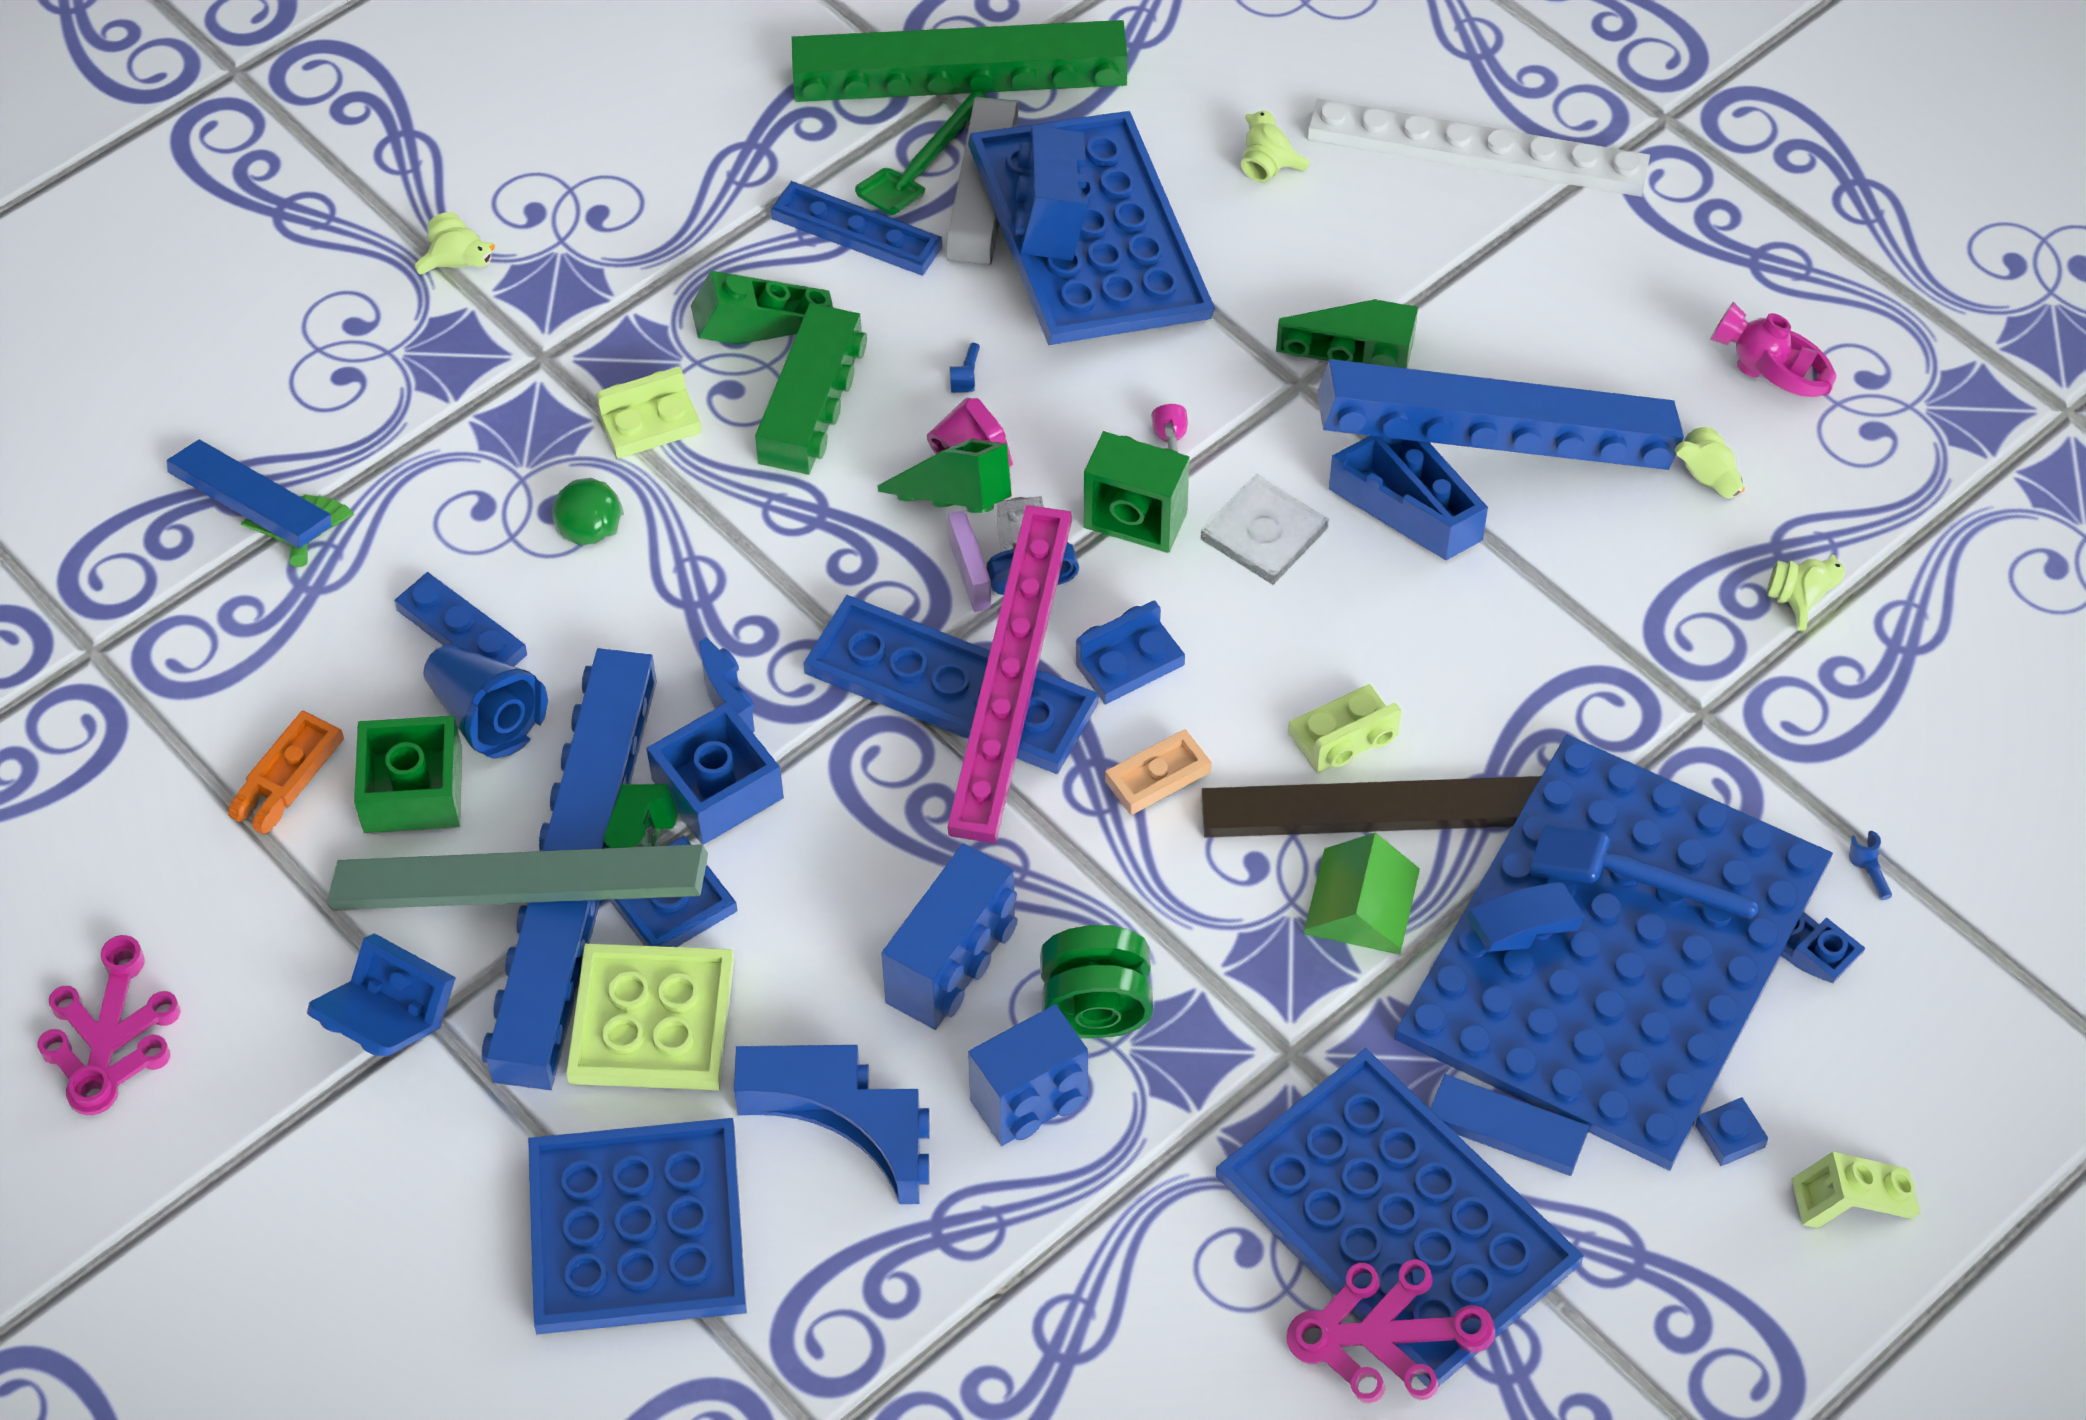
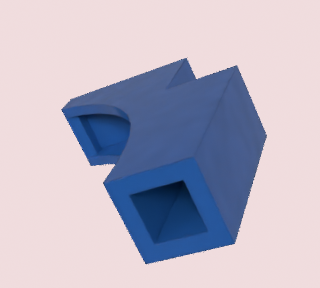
(833, 1091)

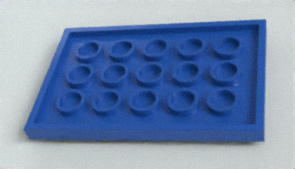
(1130, 254)
(1384, 1181)

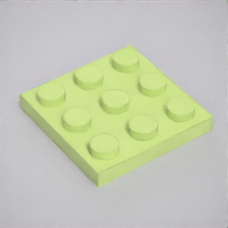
(651, 1017)

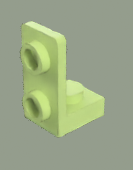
(1849, 1181)

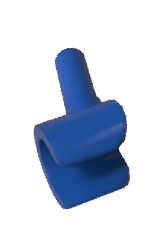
(962, 377)
(1868, 858)

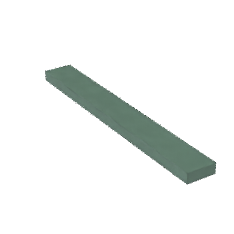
(519, 877)

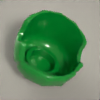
(586, 511)

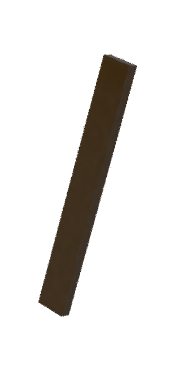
(1364, 806)

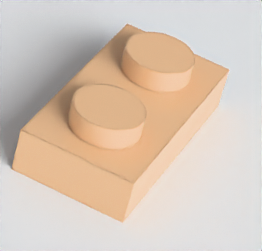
(1158, 771)

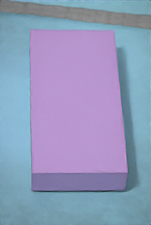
(969, 561)

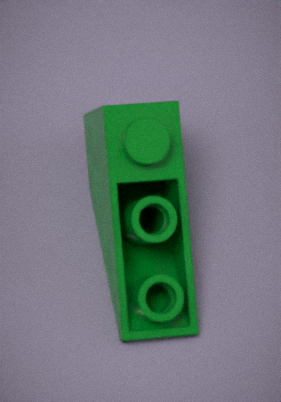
(751, 309)
(1355, 332)
(964, 475)

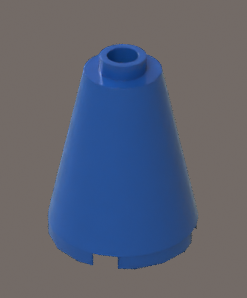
(489, 699)

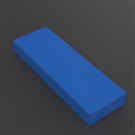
(1510, 1124)

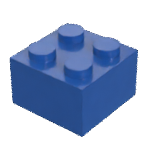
(716, 772)
(1028, 1075)

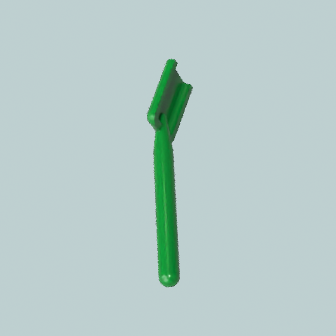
(896, 191)

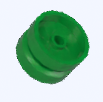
(1098, 979)

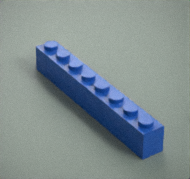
(1498, 414)

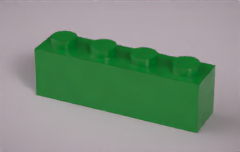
(810, 389)

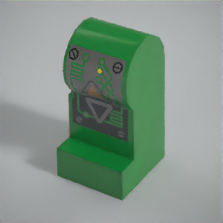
(640, 815)

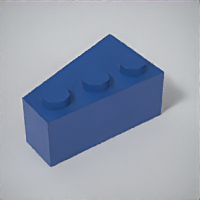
(1051, 192)

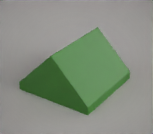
(1363, 894)

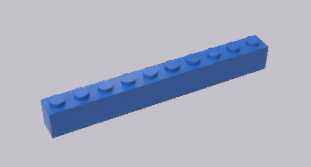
(550, 948)

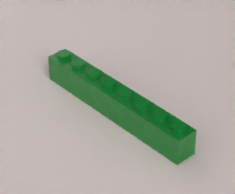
(959, 60)

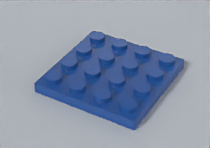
(635, 1226)

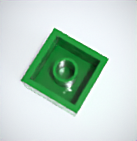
(1136, 491)
(408, 774)

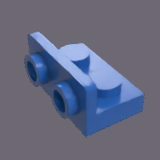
(1127, 652)

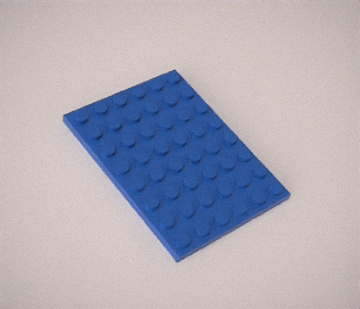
(1651, 989)

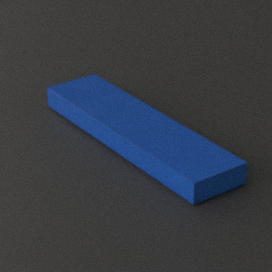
(857, 228)
(249, 493)

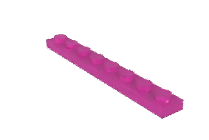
(1010, 675)

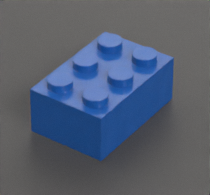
(949, 937)

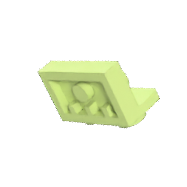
(647, 412)
(1345, 728)

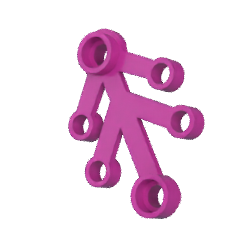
(109, 1032)
(1380, 1332)

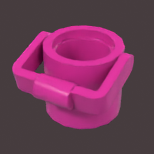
(964, 422)

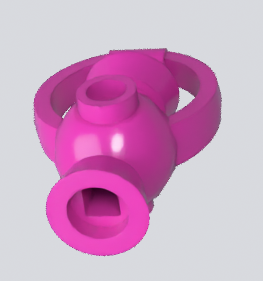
(1776, 352)

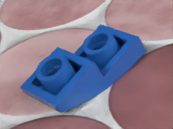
(722, 681)
(1518, 916)
(1821, 949)

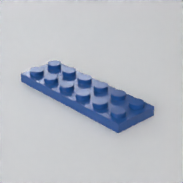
(940, 679)

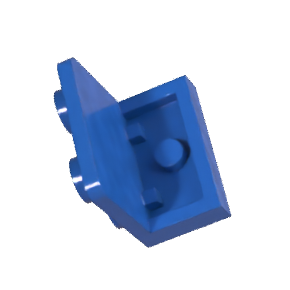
(388, 1001)

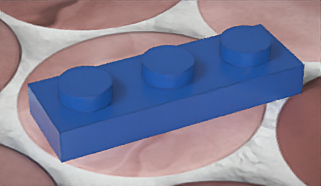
(456, 621)

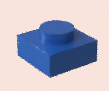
(1731, 1131)

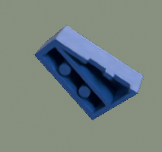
(1411, 492)

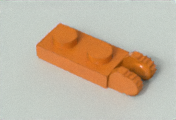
(285, 770)

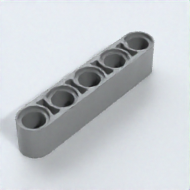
(973, 219)

